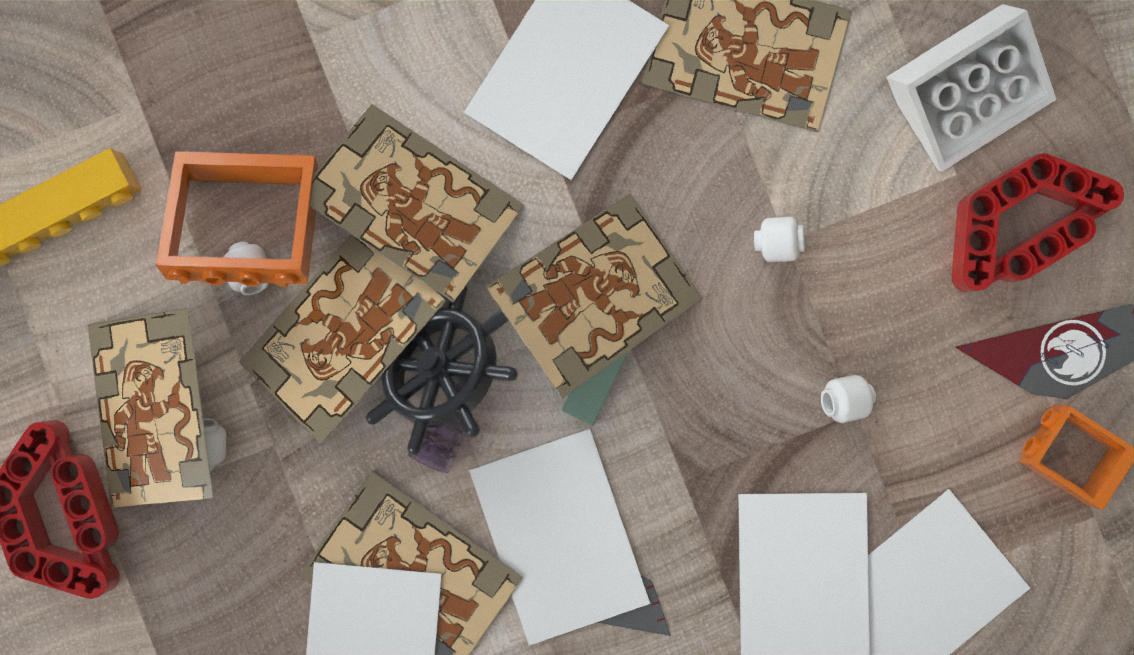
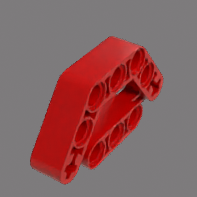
(1054, 234)
(35, 539)

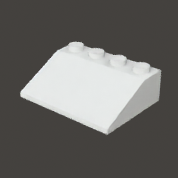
(973, 85)

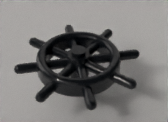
(438, 368)

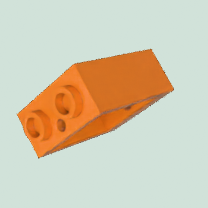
(1107, 473)

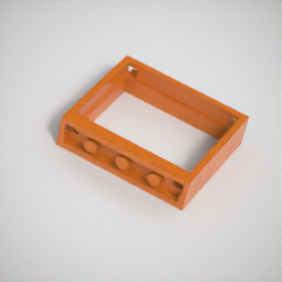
(237, 168)

